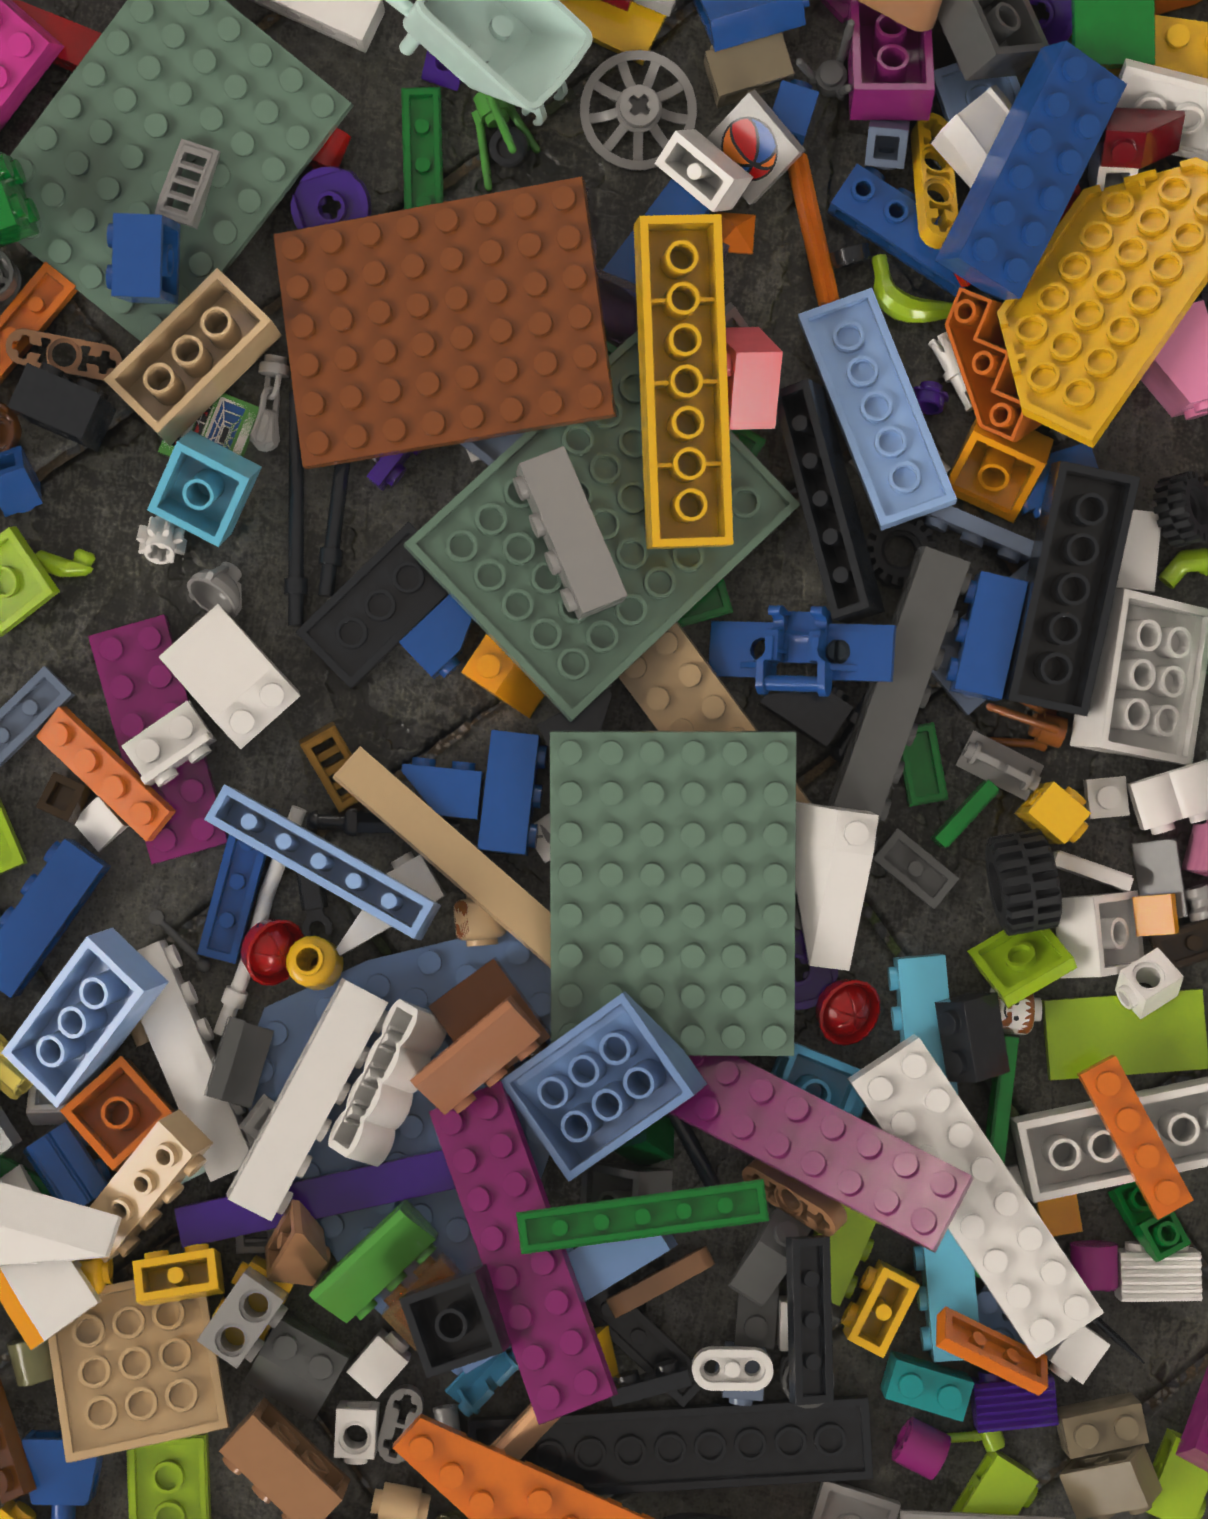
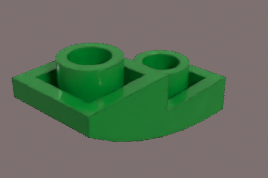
(1157, 1237)

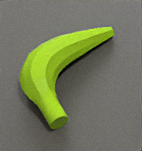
(900, 304)

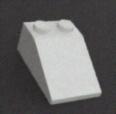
(229, 676)

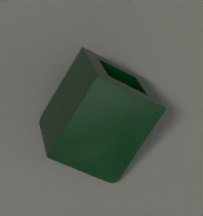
(651, 1144)

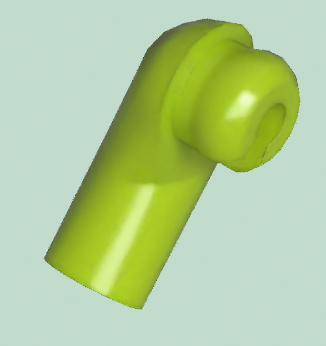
(1185, 561)
(64, 567)

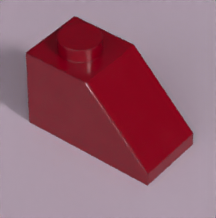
(1140, 137)

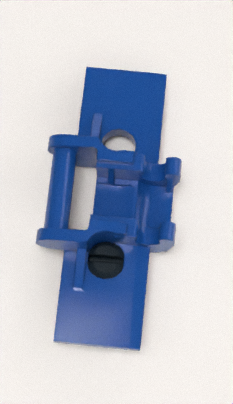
(801, 637)

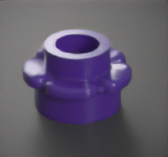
(931, 397)

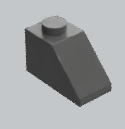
(765, 1257)

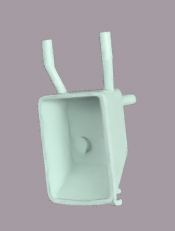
(500, 46)

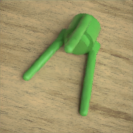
(496, 114)

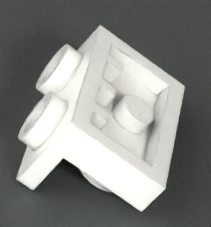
(169, 744)

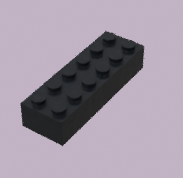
(1070, 587)

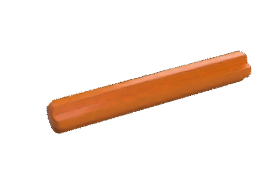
(813, 231)

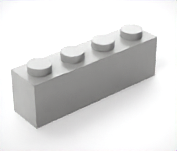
(570, 533)

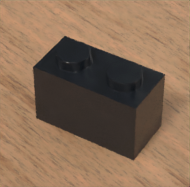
(972, 1037)

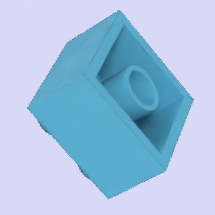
(204, 488)

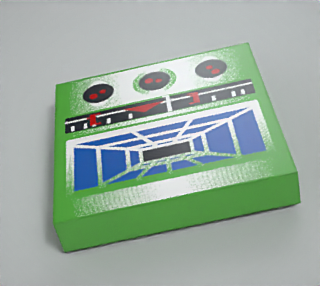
(225, 423)

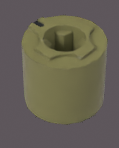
(30, 1365)

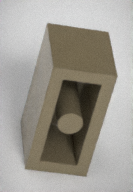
(748, 67)
(1101, 1425)
(1111, 1483)

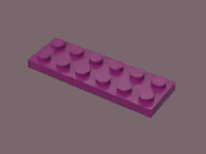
(138, 694)

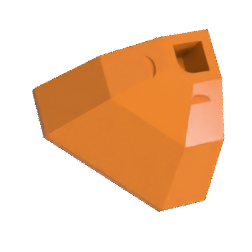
(985, 365)

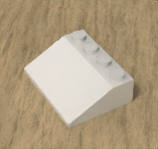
(1148, 681)

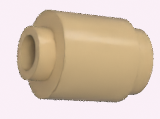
(400, 1502)

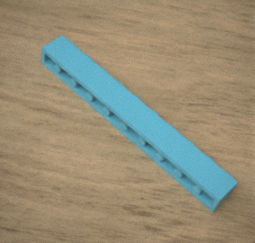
(947, 1273)

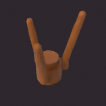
(1044, 726)

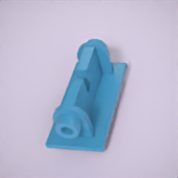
(478, 1385)

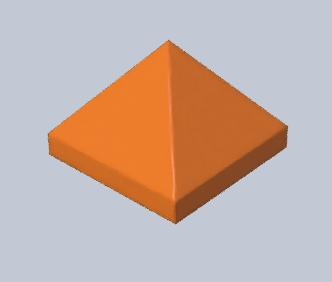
(738, 232)

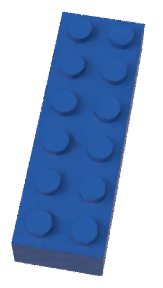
(1031, 171)

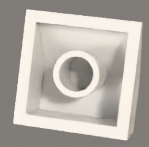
(1100, 933)

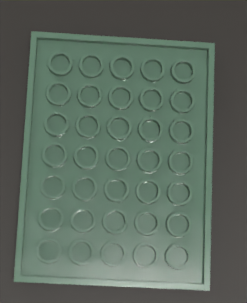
(119, 118)
(498, 569)
(676, 883)

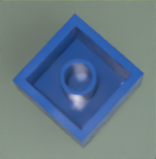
(144, 258)

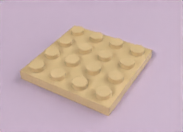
(135, 1375)

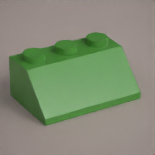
(376, 1263)

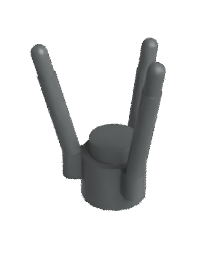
(832, 74)

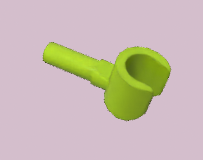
(991, 1440)

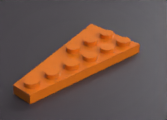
(496, 1485)

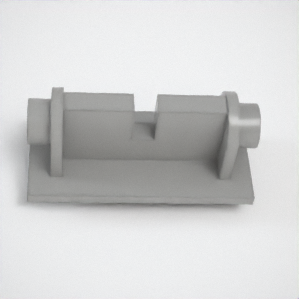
(1000, 765)

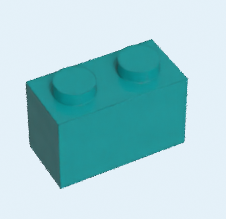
(926, 1385)

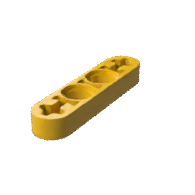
(929, 179)

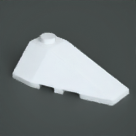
(832, 878)
(51, 1229)

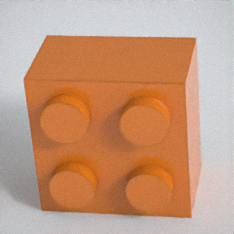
(117, 1111)

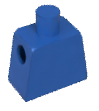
(59, 1482)

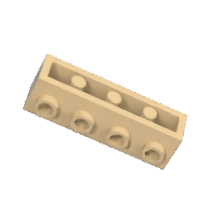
(152, 1178)

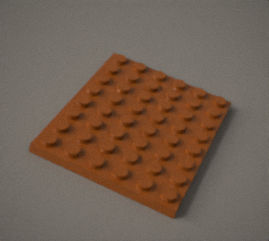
(444, 324)

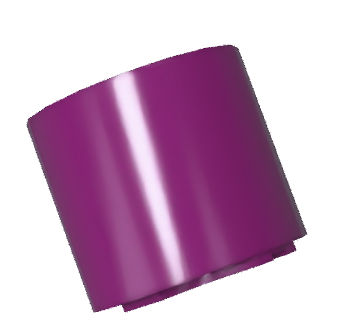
(1096, 1263)
(921, 1448)

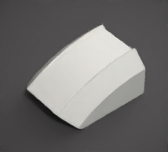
(971, 133)

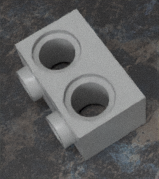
(238, 1313)

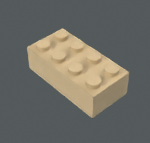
(193, 356)

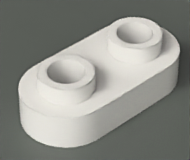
(731, 1371)

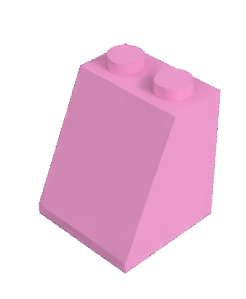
(1181, 368)

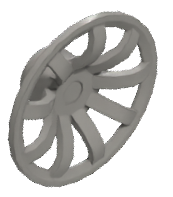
(636, 107)

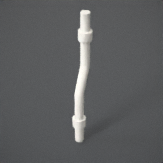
(236, 994)

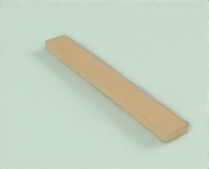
(448, 851)

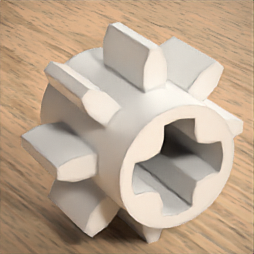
(161, 540)

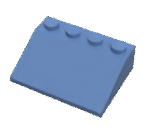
(602, 1084)

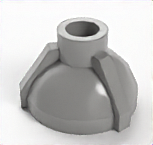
(217, 586)

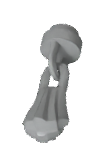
(266, 428)

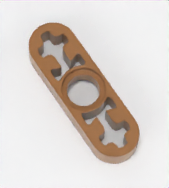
(35, 339)
(808, 1207)
(660, 1281)

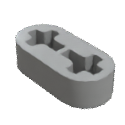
(391, 1419)

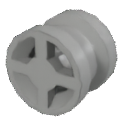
(1198, 901)

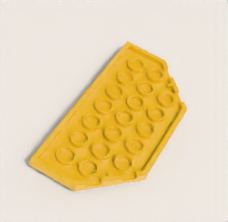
(1107, 297)

